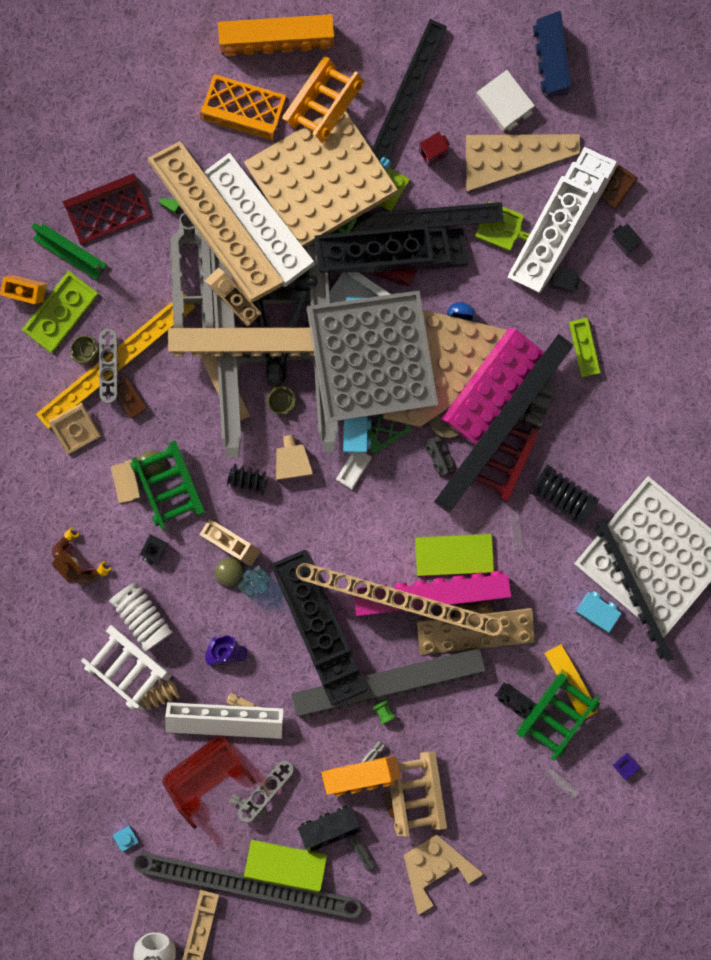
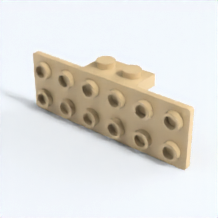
(443, 637)

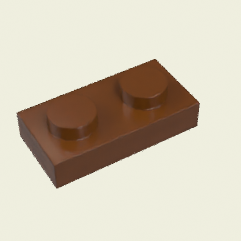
(129, 398)

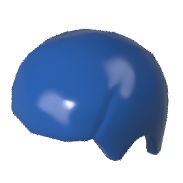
(462, 310)

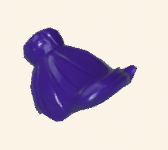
(224, 651)

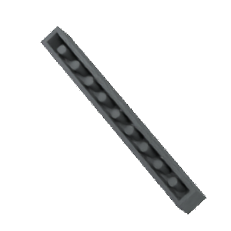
(396, 681)

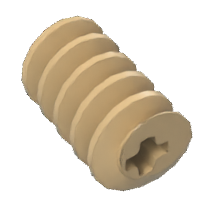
(160, 694)

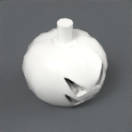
(154, 947)

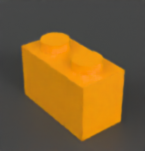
(23, 289)

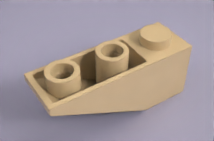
(232, 296)

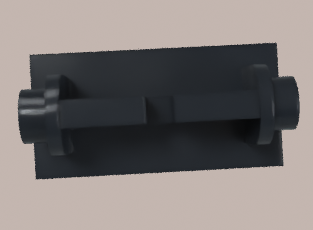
(507, 695)

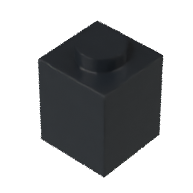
(626, 238)
(565, 280)

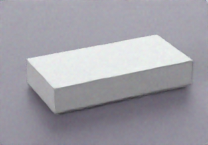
(353, 469)

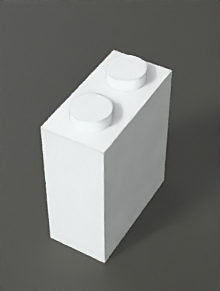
(505, 101)

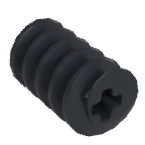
(248, 479)

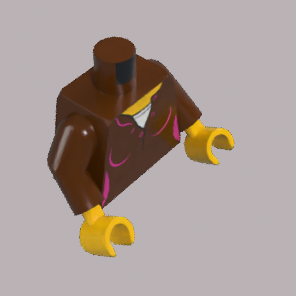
(72, 564)

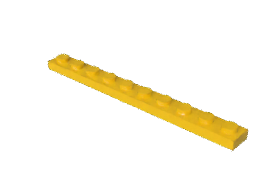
(127, 352)

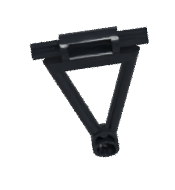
(277, 365)

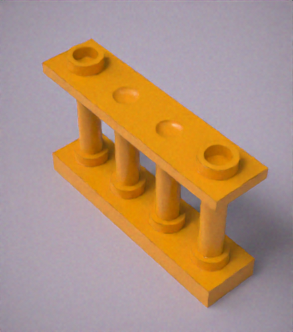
(311, 90)

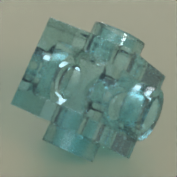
(254, 582)

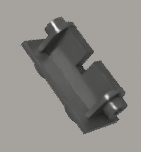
(435, 448)

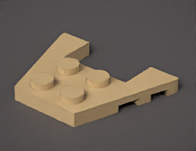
(432, 861)

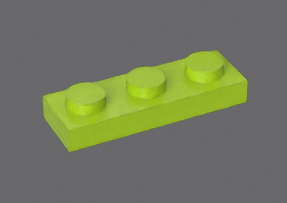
(584, 347)

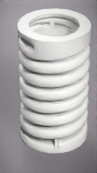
(137, 617)

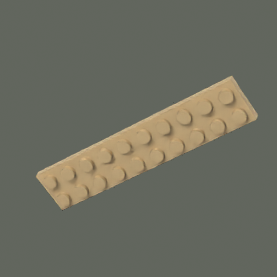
(215, 222)

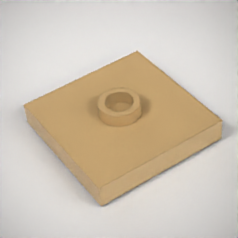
(74, 428)

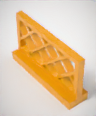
(236, 121)

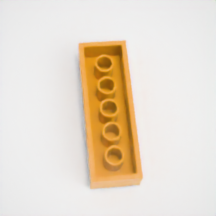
(276, 34)

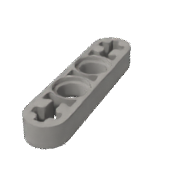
(111, 366)
(267, 793)

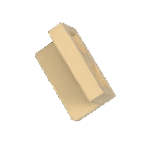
(125, 482)

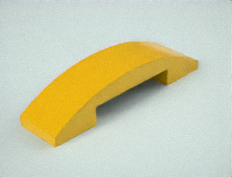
(559, 660)

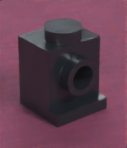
(153, 541)

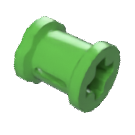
(384, 711)

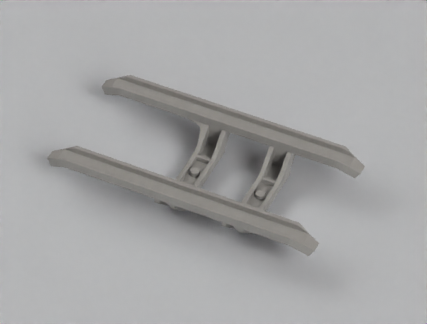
(229, 366)

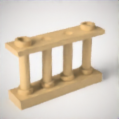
(433, 796)

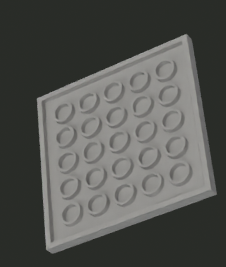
(372, 356)

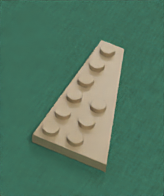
(504, 156)

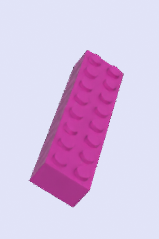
(448, 592)

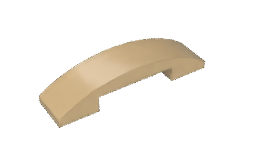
(201, 926)

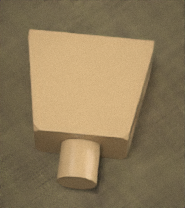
(292, 460)

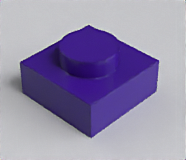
(625, 766)

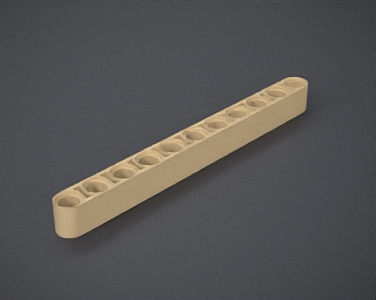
(406, 606)

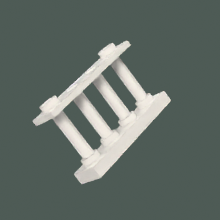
(129, 650)

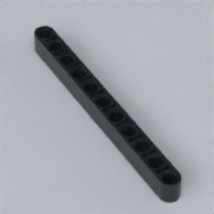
(503, 423)

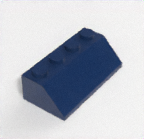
(553, 55)

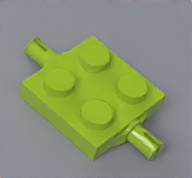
(503, 233)

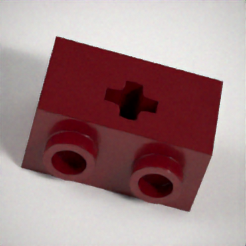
(434, 148)

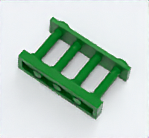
(186, 487)
(539, 713)

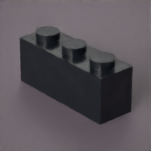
(329, 828)

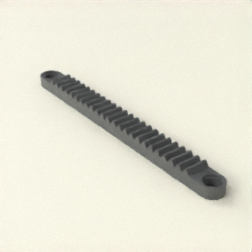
(234, 882)

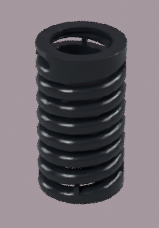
(564, 494)

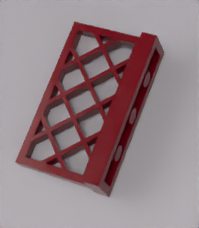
(100, 193)

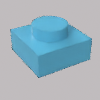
(125, 838)

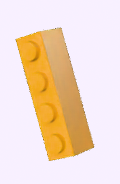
(361, 775)

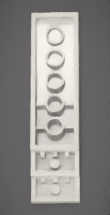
(562, 219)

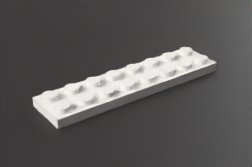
(259, 219)

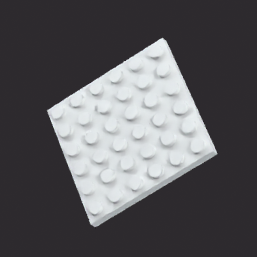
(663, 550)

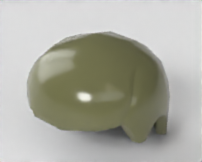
(89, 346)
(280, 395)
(152, 469)
(229, 572)

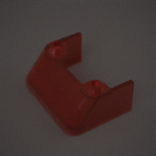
(202, 772)

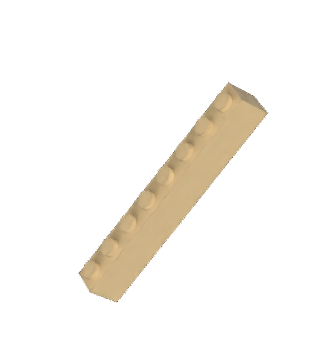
(239, 341)

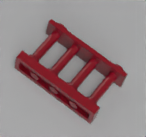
(513, 472)

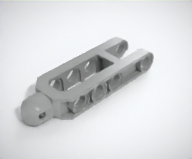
(189, 235)

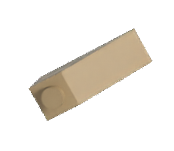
(230, 542)

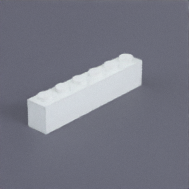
(224, 720)

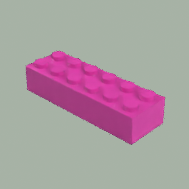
(492, 385)

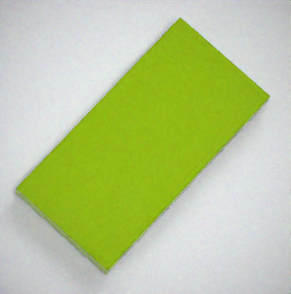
(60, 312)
(454, 554)
(285, 866)

